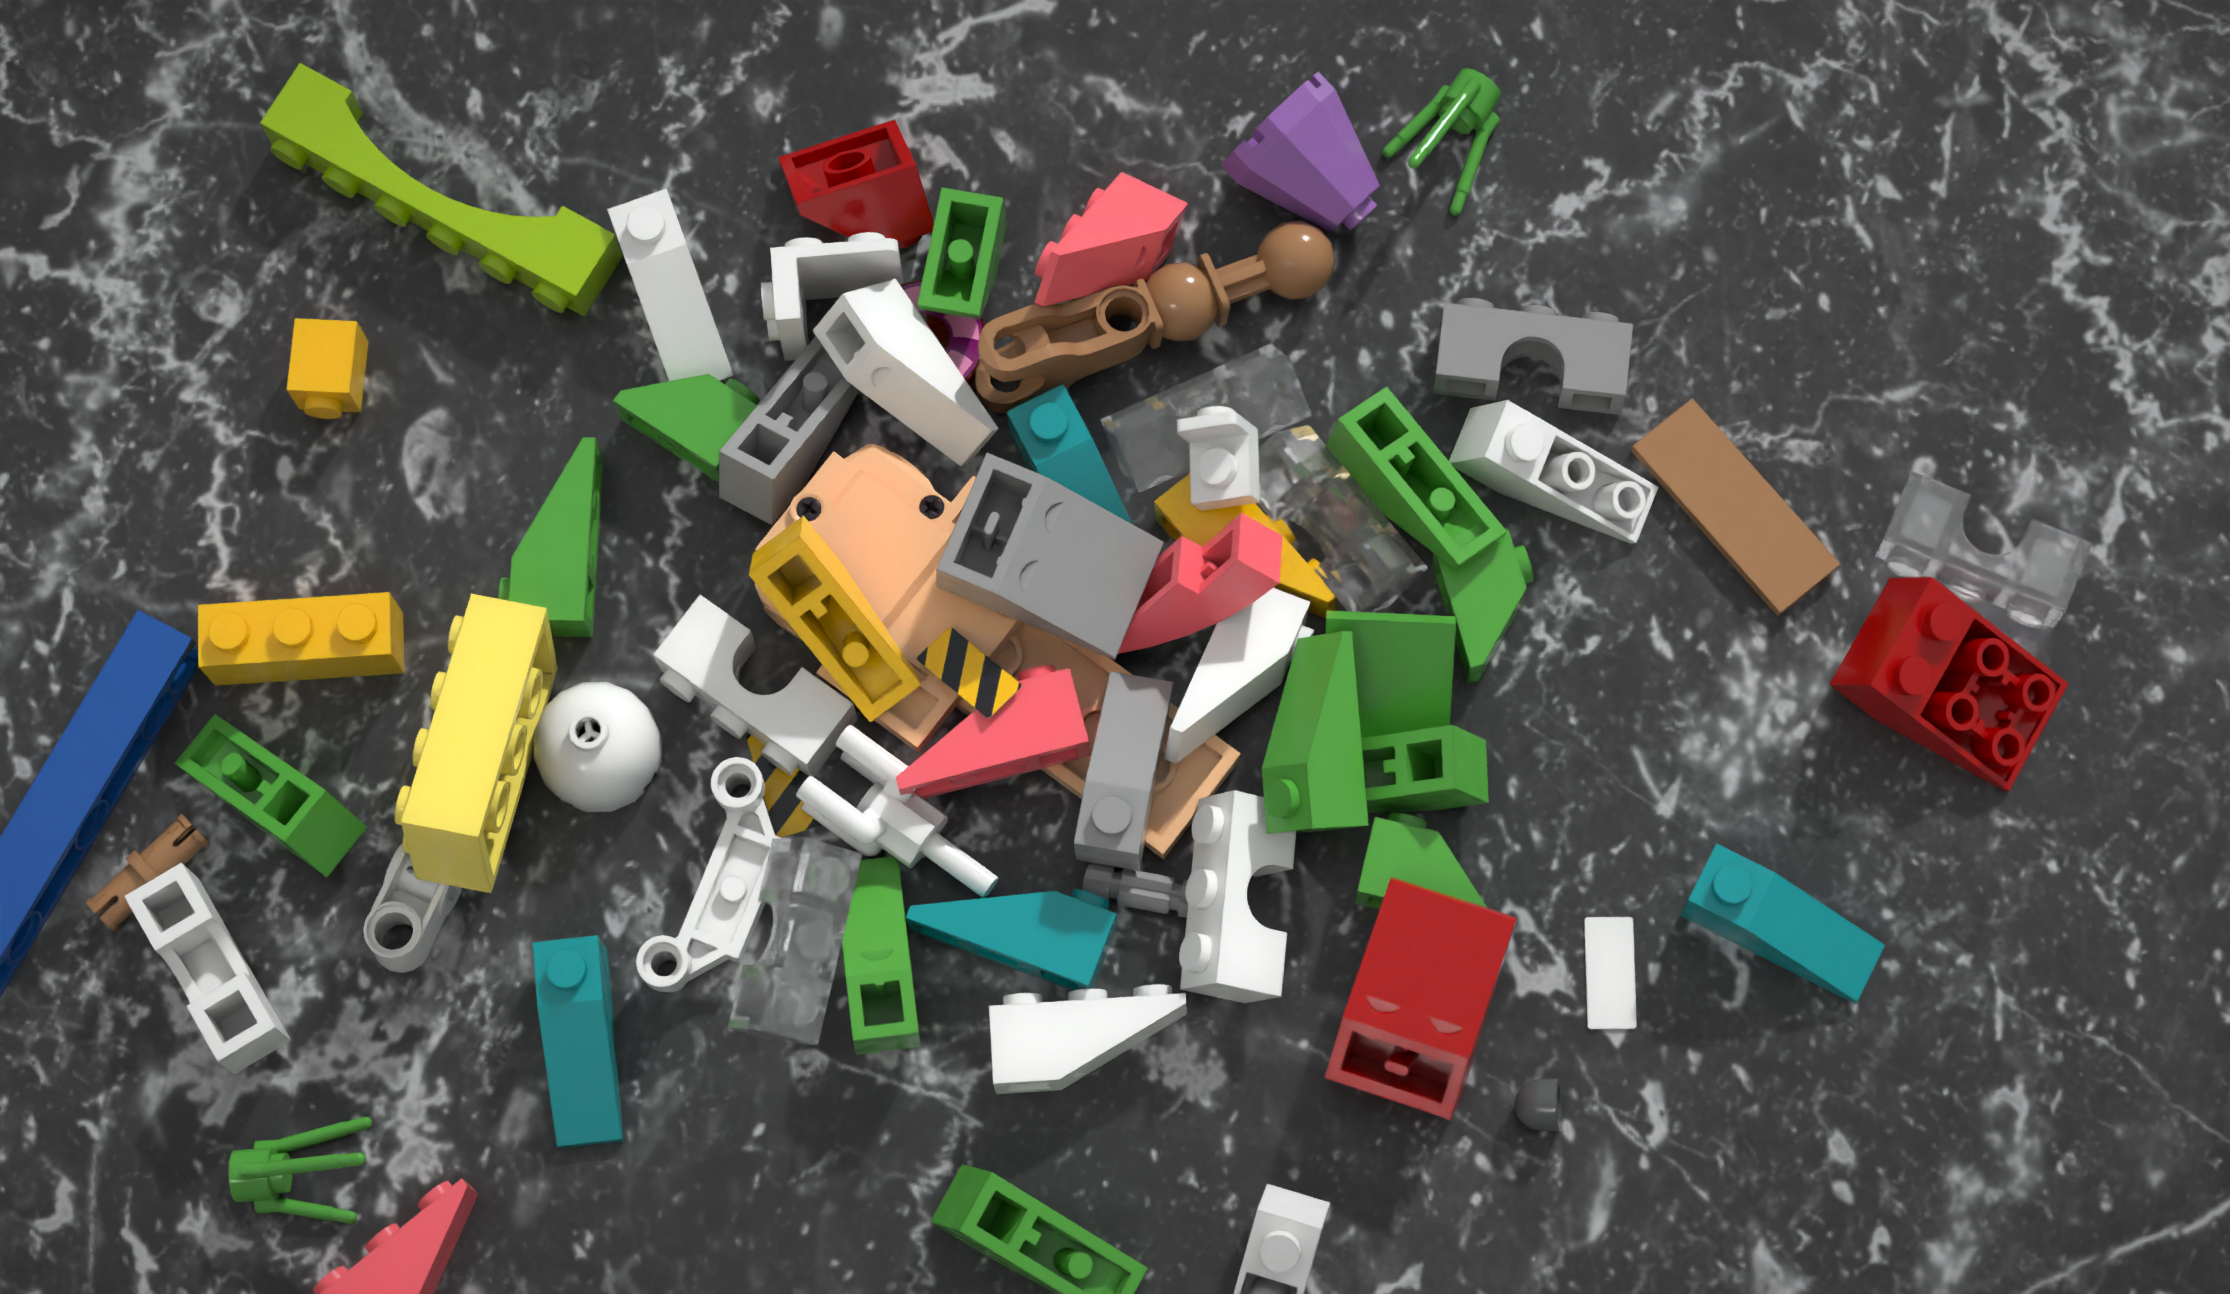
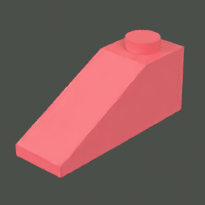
(1028, 733)

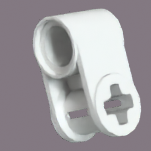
(408, 903)

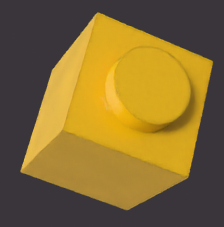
(327, 367)

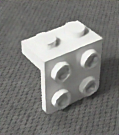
(821, 271)

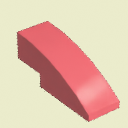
(1205, 584)

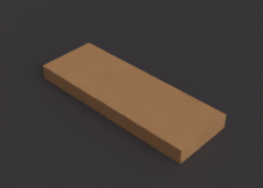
(1735, 507)

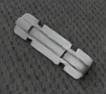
(1136, 889)

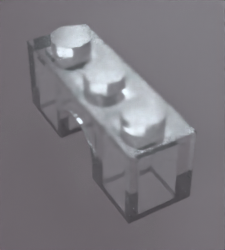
(1256, 386)
(1930, 541)
(1363, 551)
(792, 981)

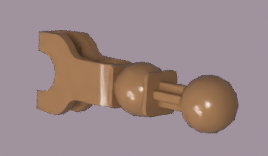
(1176, 303)

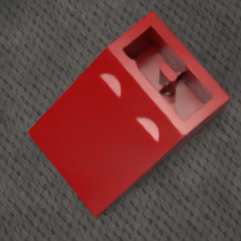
(1949, 680)
(1421, 998)

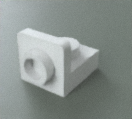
(1221, 458)

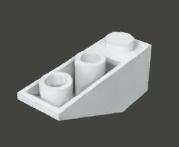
(903, 368)
(1551, 470)
(1059, 1042)
(1282, 1243)

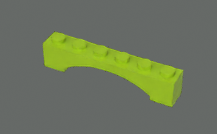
(556, 255)

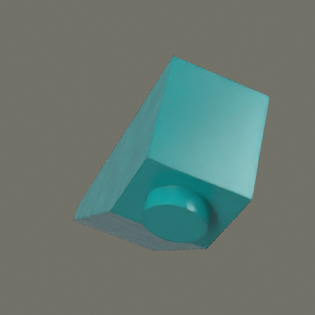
(1061, 448)
(1781, 924)
(1035, 933)
(578, 1039)

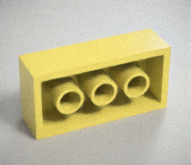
(477, 743)

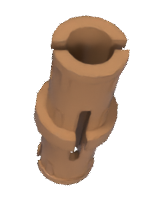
(144, 867)

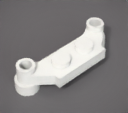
(728, 894)

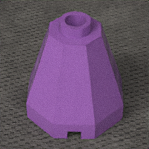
(1308, 159)

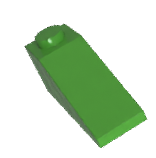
(1412, 480)
(560, 550)
(1315, 746)
(1425, 770)
(271, 795)
(1032, 1237)

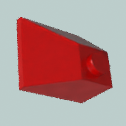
(861, 185)

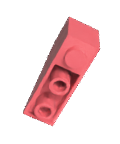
(1113, 244)
(409, 1256)

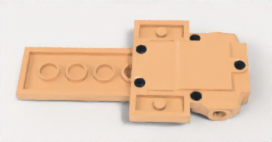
(890, 538)

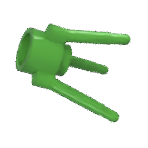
(1462, 108)
(268, 1170)

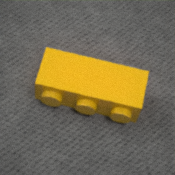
(301, 639)

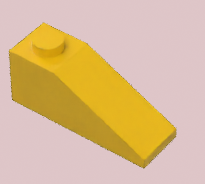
(833, 618)

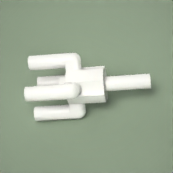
(885, 819)

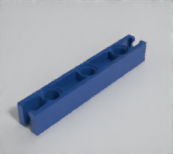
(87, 777)

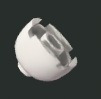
(614, 765)

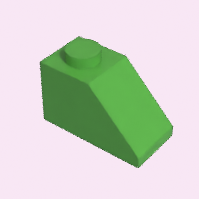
(963, 253)
(689, 416)
(1484, 600)
(1412, 854)

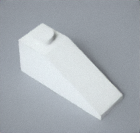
(669, 288)
(1238, 668)

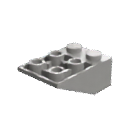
(1047, 557)

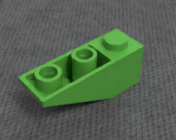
(879, 962)

